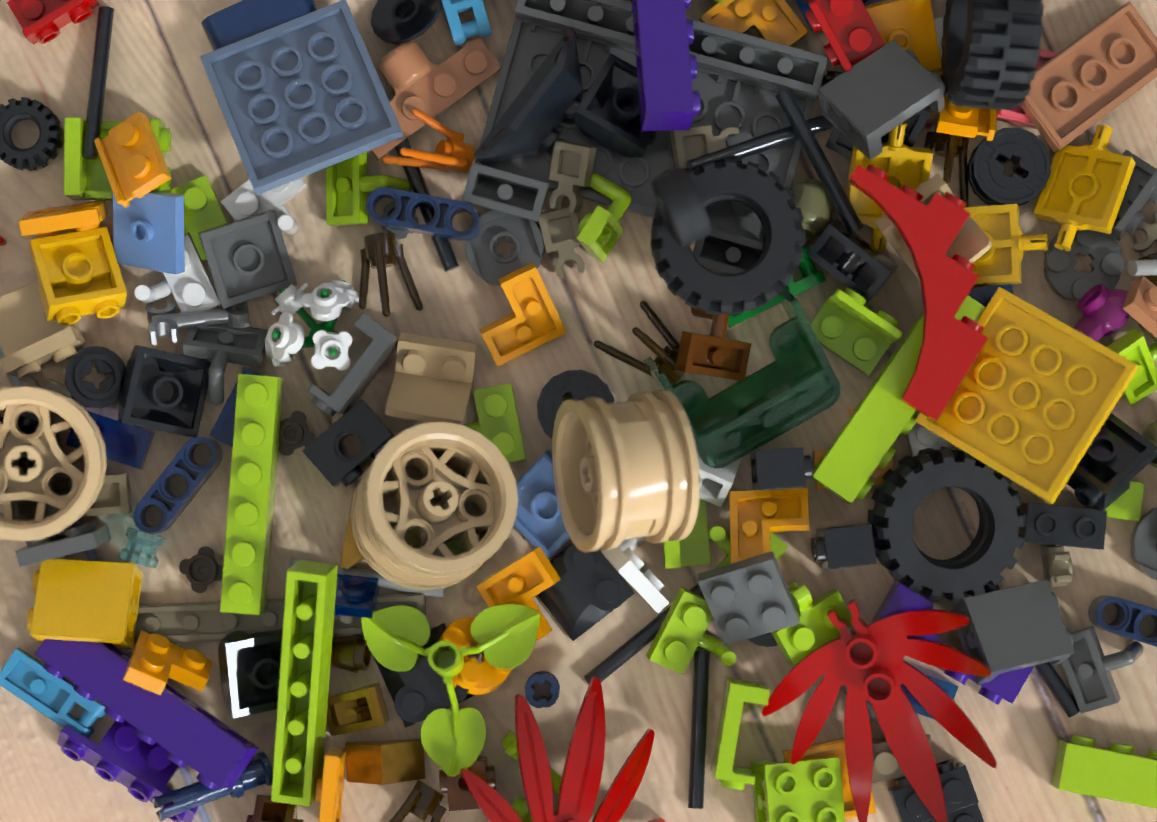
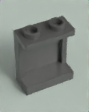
(879, 96)
(361, 373)
(1014, 629)

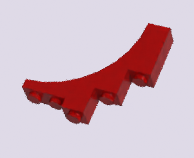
(928, 232)

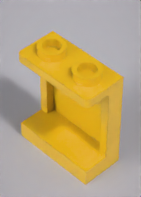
(86, 602)

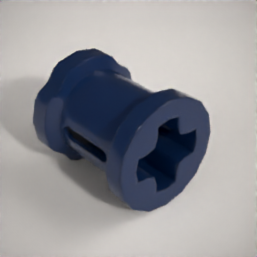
(543, 701)

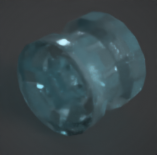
(142, 548)

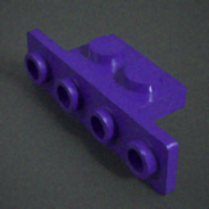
(127, 760)

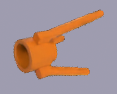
(448, 156)

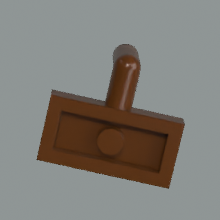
(713, 353)

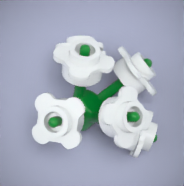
(326, 305)

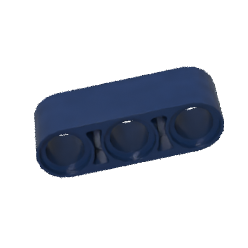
(251, 18)
(408, 202)
(160, 492)
(1127, 620)

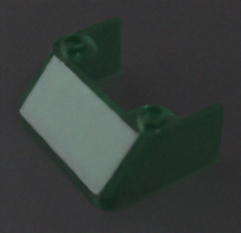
(766, 401)

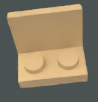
(431, 379)

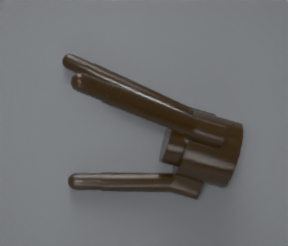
(951, 147)
(380, 252)
(665, 358)
(421, 802)

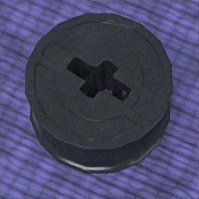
(1030, 162)
(577, 383)

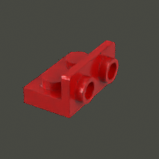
(45, 17)
(847, 28)

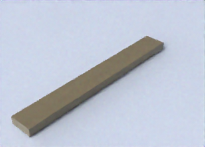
(206, 623)

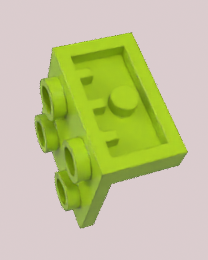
(854, 331)
(799, 791)

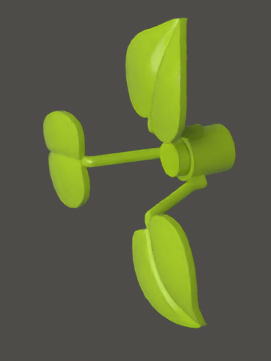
(504, 634)

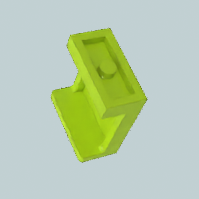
(87, 178)
(735, 694)

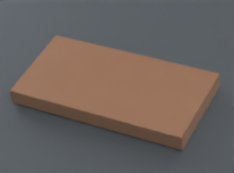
(1092, 77)

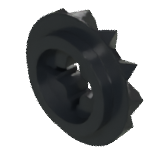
(105, 362)

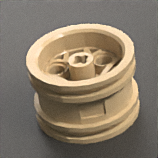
(50, 459)
(625, 470)
(434, 505)

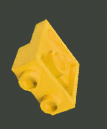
(78, 275)

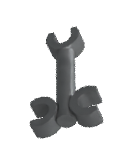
(168, 321)

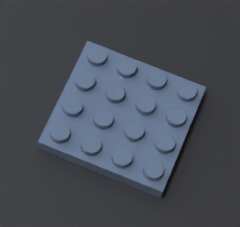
(301, 97)

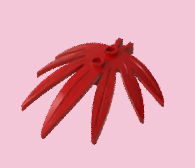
(873, 670)
(580, 773)

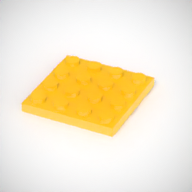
(1032, 396)

